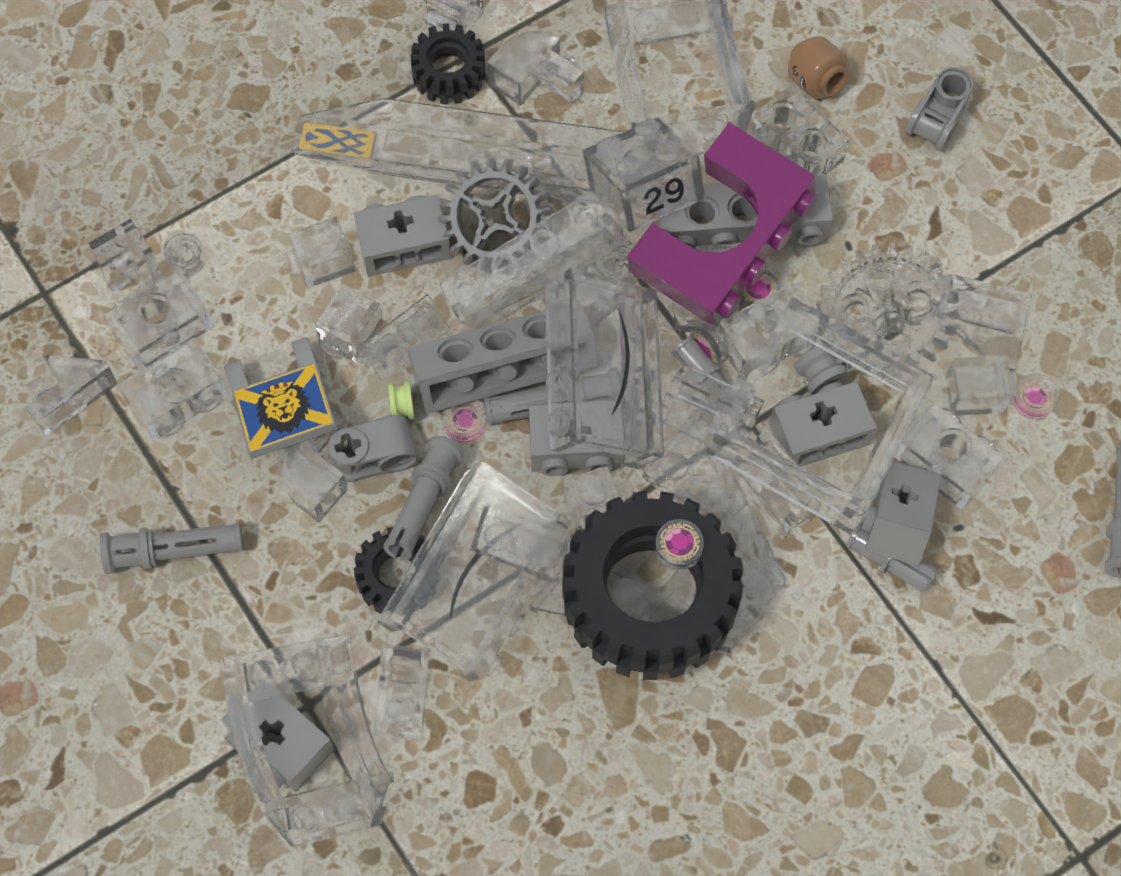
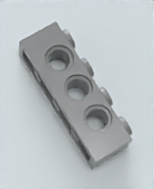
(724, 228)
(480, 362)

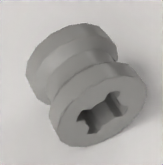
(820, 369)

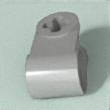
(938, 112)
(376, 448)

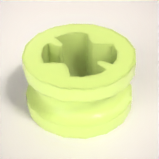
(401, 400)

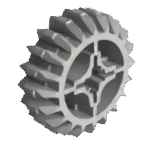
(464, 196)

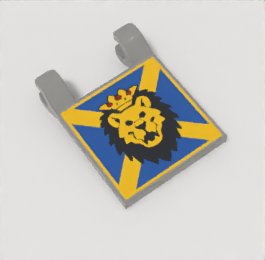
(282, 407)

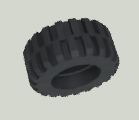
(639, 643)

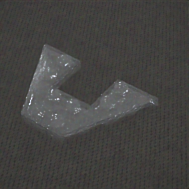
(712, 484)

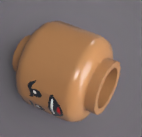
(818, 67)

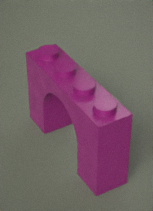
(712, 282)

